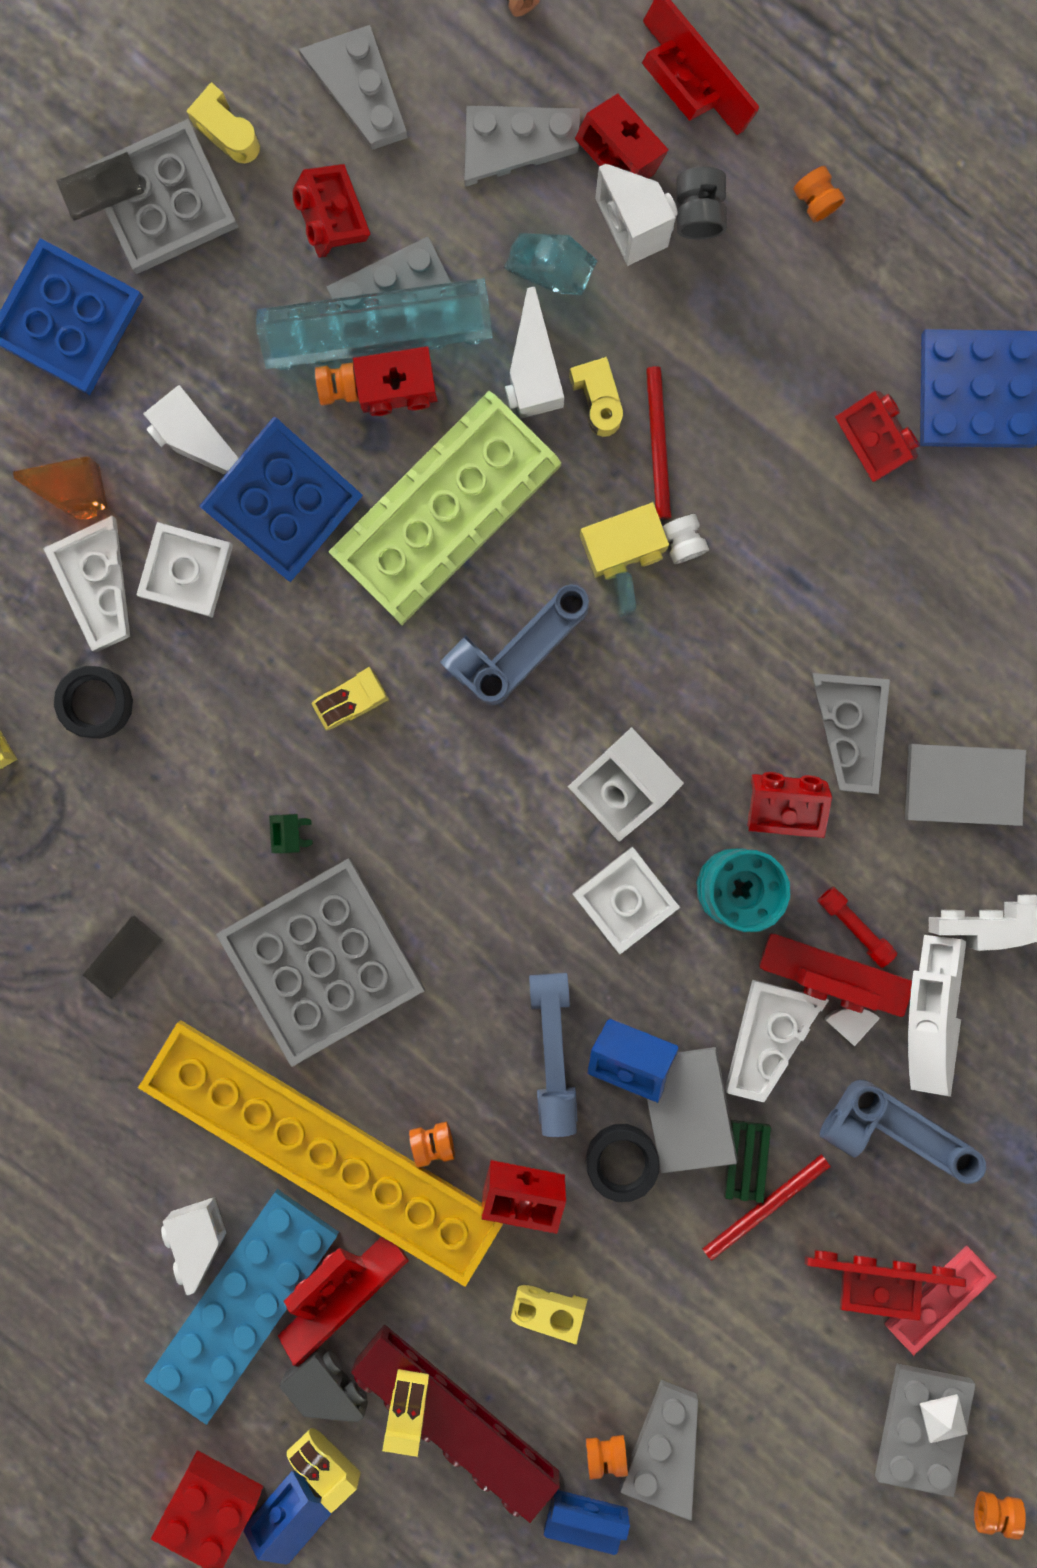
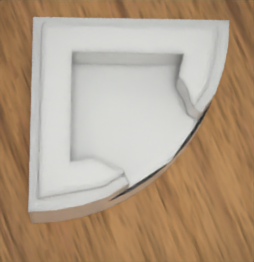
(851, 1023)

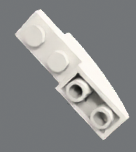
(991, 929)
(933, 1013)

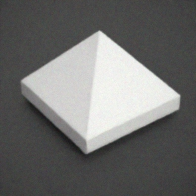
(943, 1418)

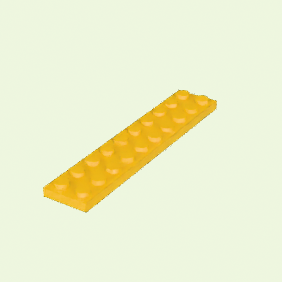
(320, 1152)

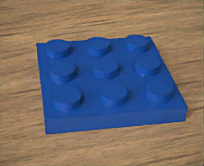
(66, 316)
(978, 388)
(281, 499)

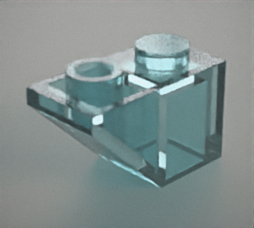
(551, 262)

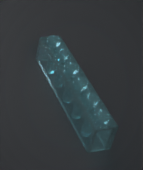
(374, 324)

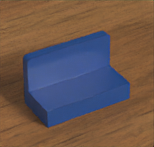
(632, 1060)
(285, 1521)
(586, 1522)

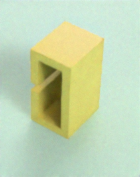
(624, 540)

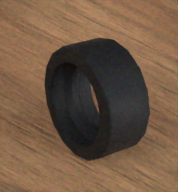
(64, 696)
(613, 1191)

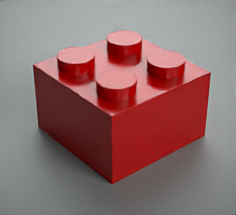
(207, 1512)

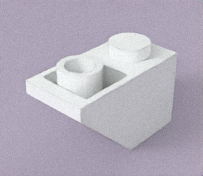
(194, 1237)

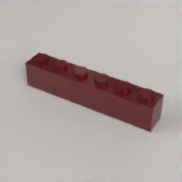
(462, 1428)

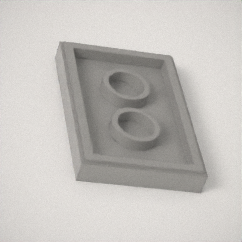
(965, 784)
(693, 1115)

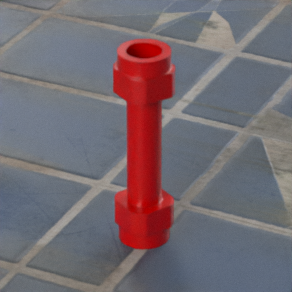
(878, 949)

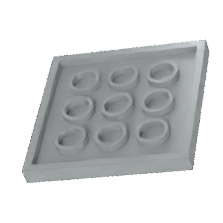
(320, 962)

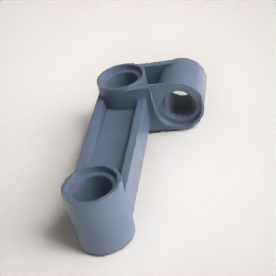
(521, 654)
(556, 1103)
(852, 1127)

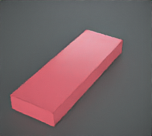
(943, 1302)

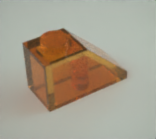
(69, 485)

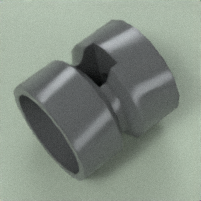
(700, 196)

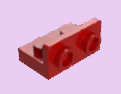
(329, 208)
(878, 435)
(789, 805)

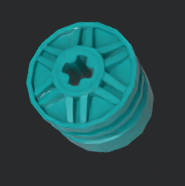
(764, 891)

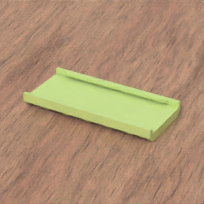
(445, 507)

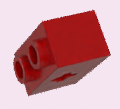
(620, 138)
(375, 381)
(523, 1197)

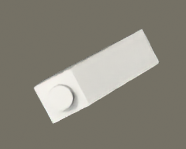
(533, 370)
(188, 432)

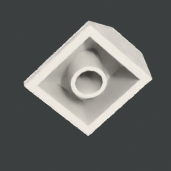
(635, 212)
(626, 785)

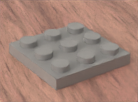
(179, 202)

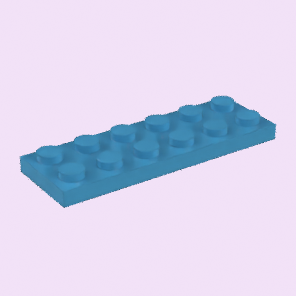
(241, 1306)

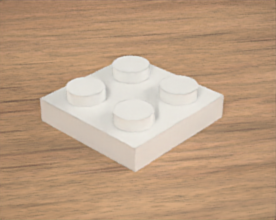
(184, 569)
(626, 900)

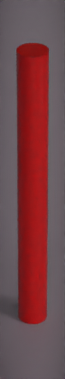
(658, 442)
(763, 1210)

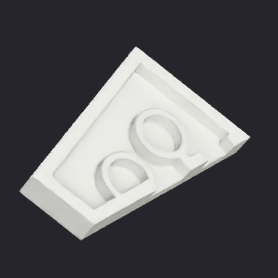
(93, 582)
(769, 1034)

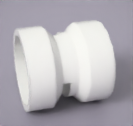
(686, 542)

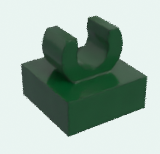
(285, 833)

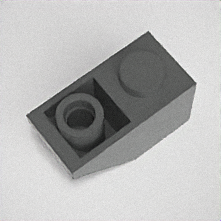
(323, 1389)

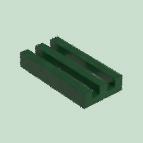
(745, 1193)

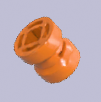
(819, 194)
(345, 384)
(423, 1145)
(606, 1457)
(999, 1515)

